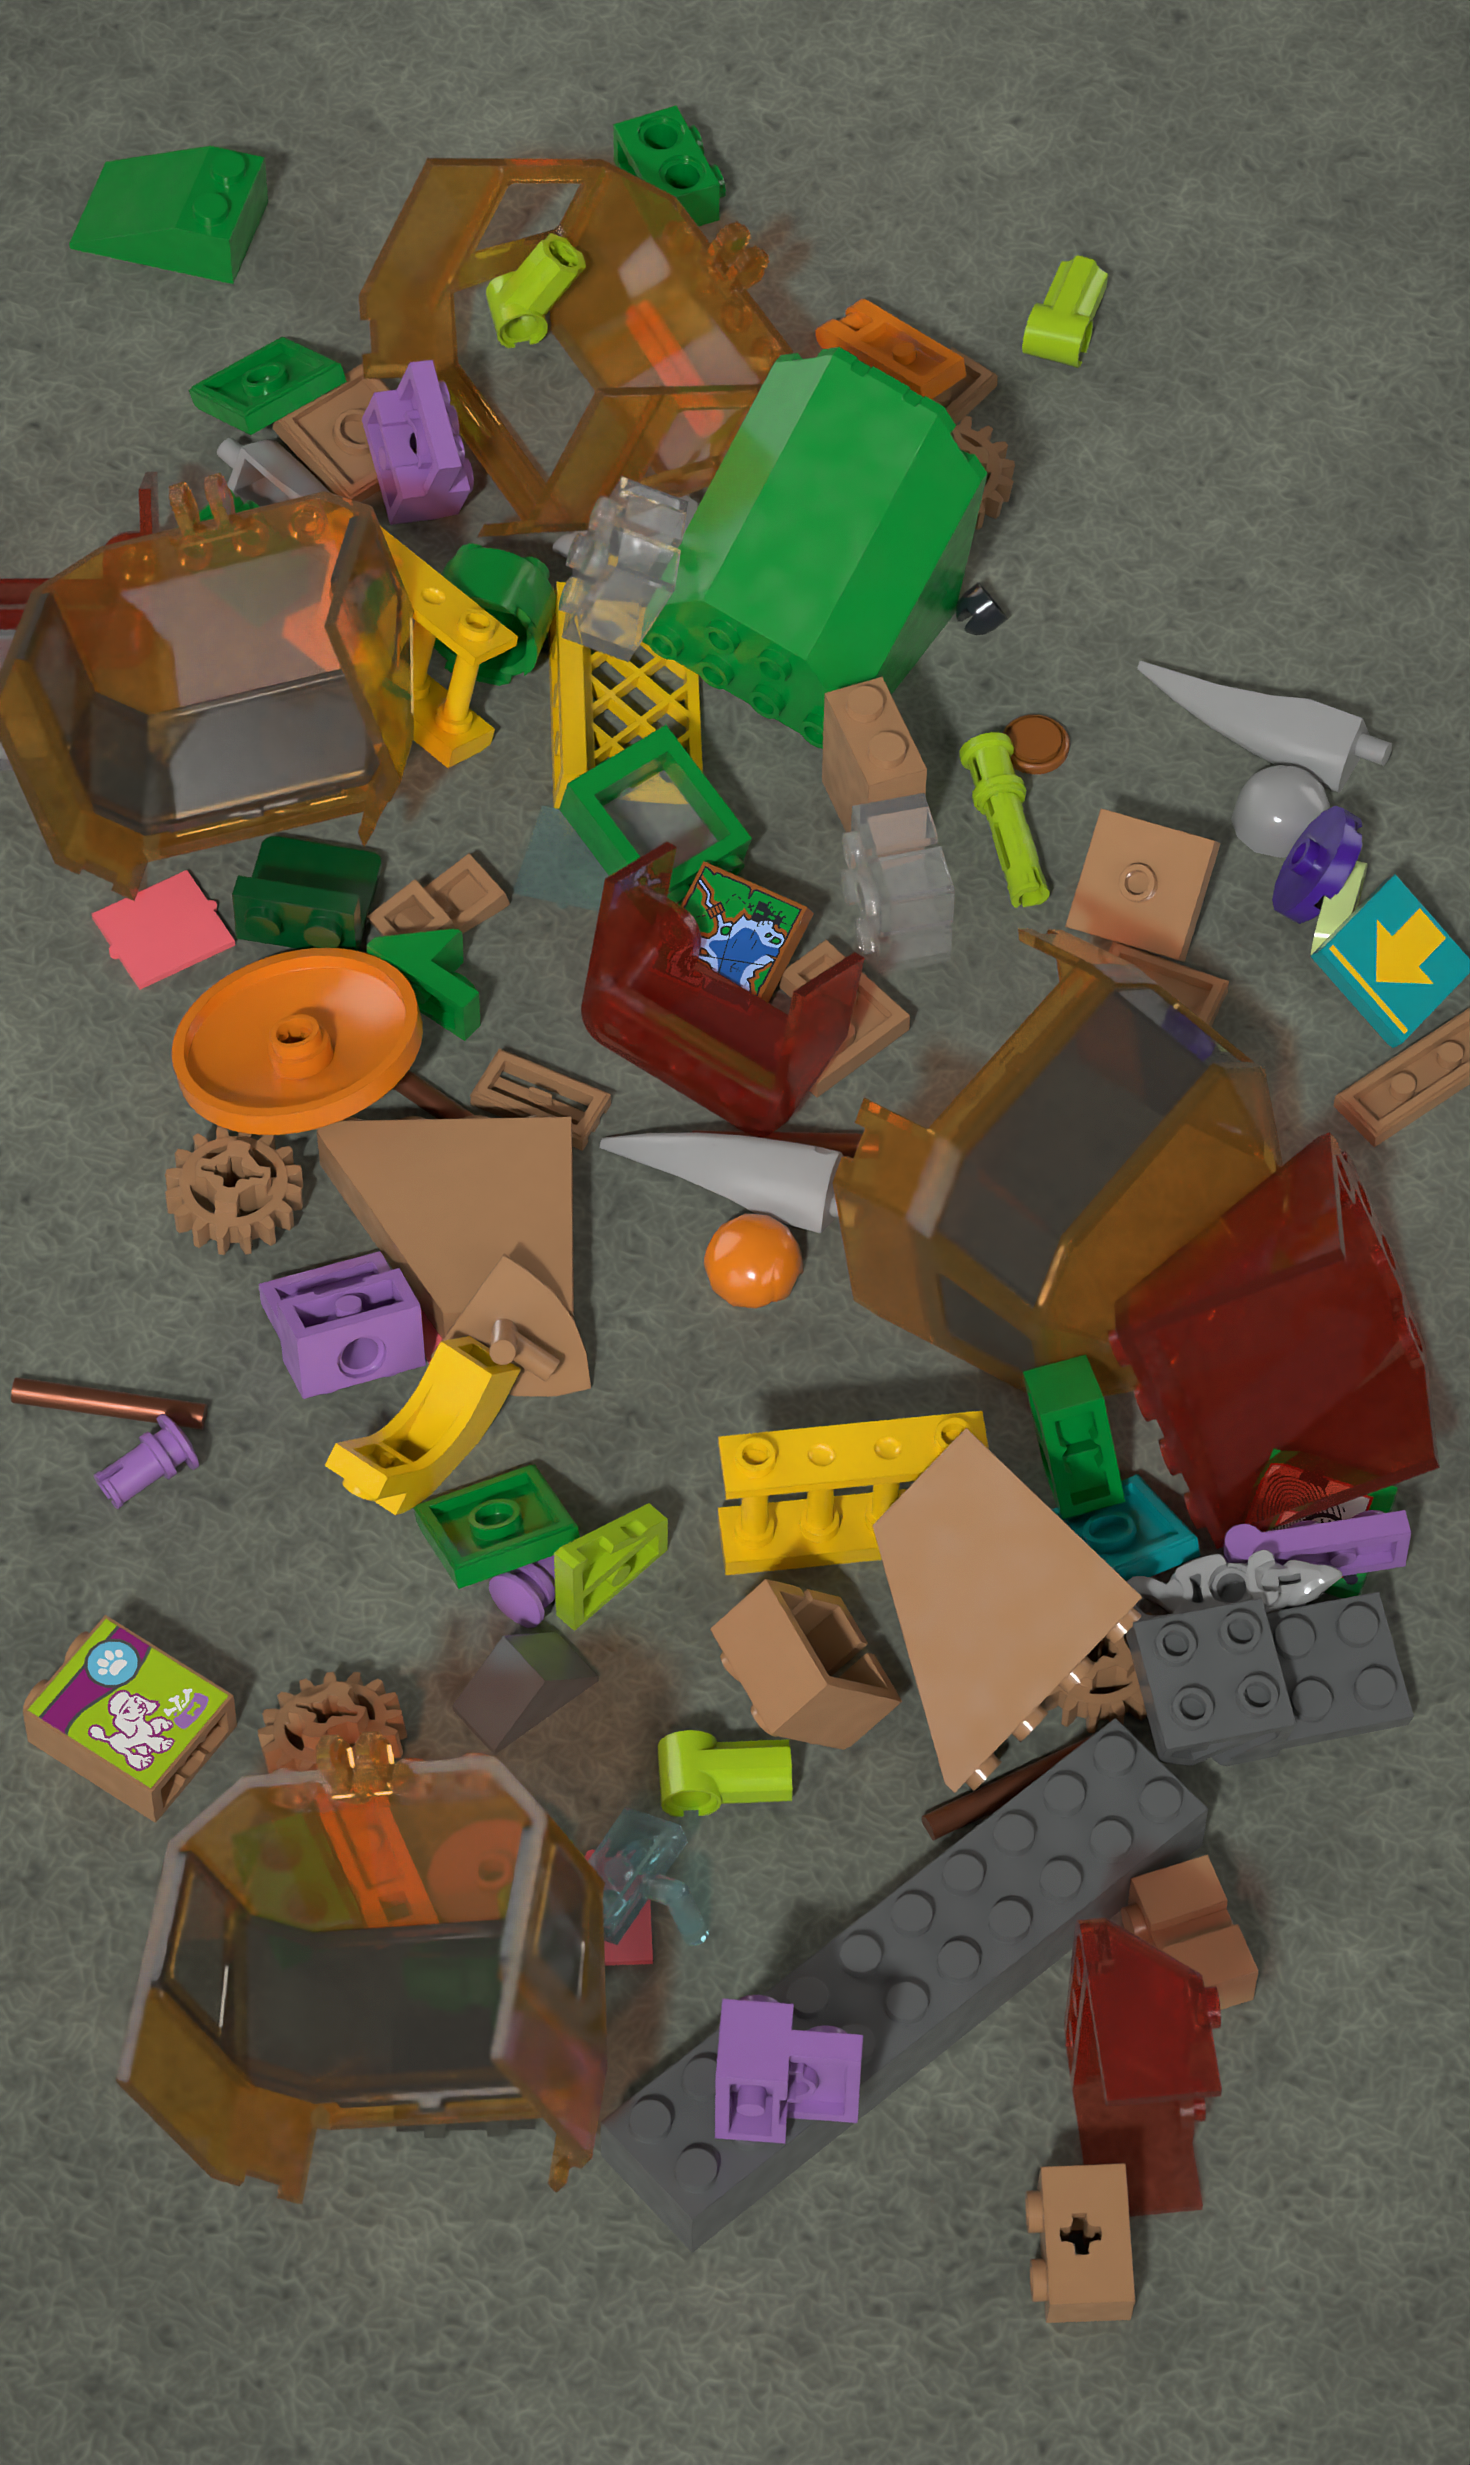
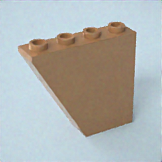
(457, 1197)
(992, 1603)

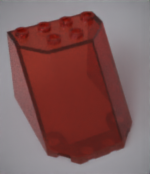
(1283, 1337)

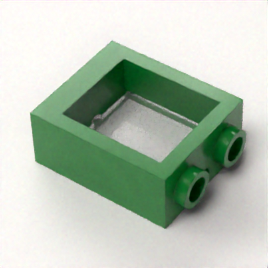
(651, 798)

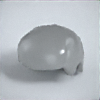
(1277, 809)

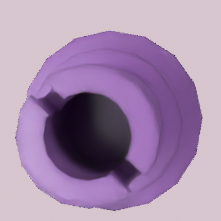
(147, 1462)
(525, 1592)

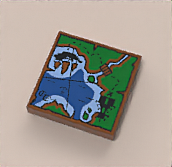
(745, 928)

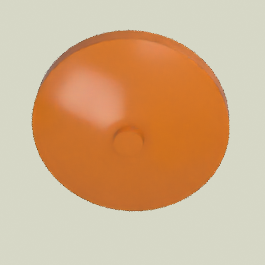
(297, 1041)

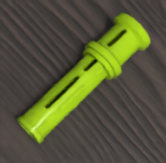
(1000, 798)

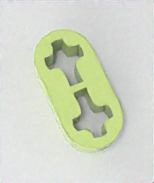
(1341, 906)

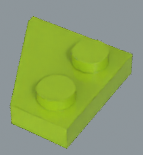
(605, 1562)

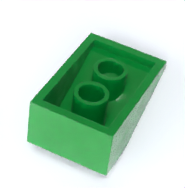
(177, 211)

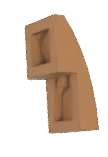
(453, 900)

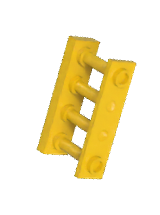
(442, 611)
(817, 1461)

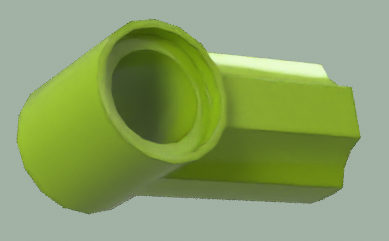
(525, 296)
(1065, 319)
(707, 1773)

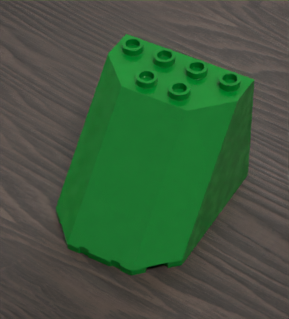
(823, 541)

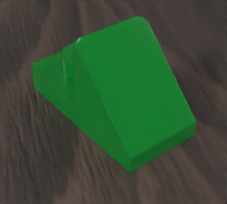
(430, 966)

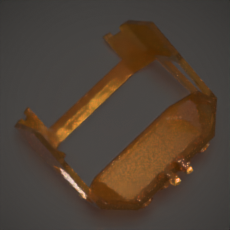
(647, 323)

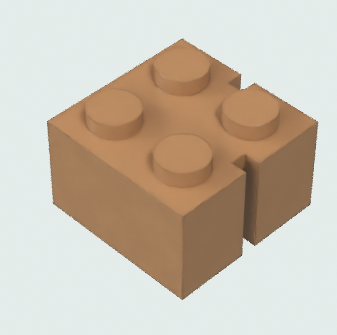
(785, 1654)

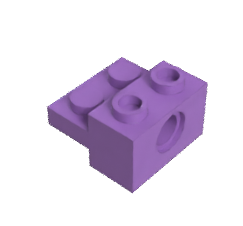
(421, 419)
(345, 1324)
(781, 2072)

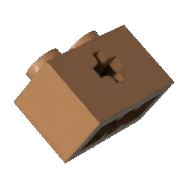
(1089, 2203)

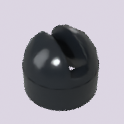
(983, 608)

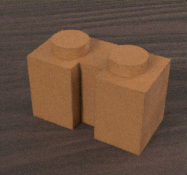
(1188, 1918)

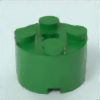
(515, 594)

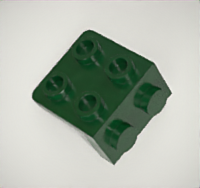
(306, 895)

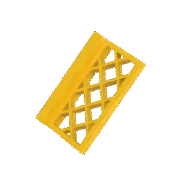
(573, 706)

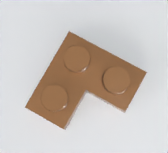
(874, 1019)

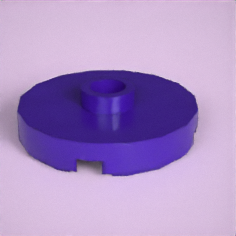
(1318, 864)

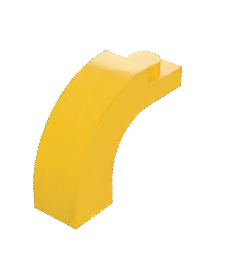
(432, 1430)

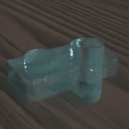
(634, 1868)

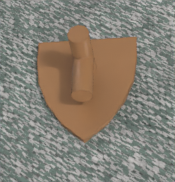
(526, 1326)

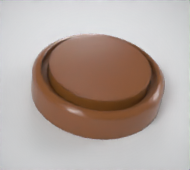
(1038, 743)

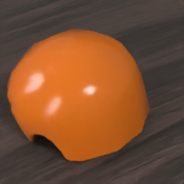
(753, 1261)

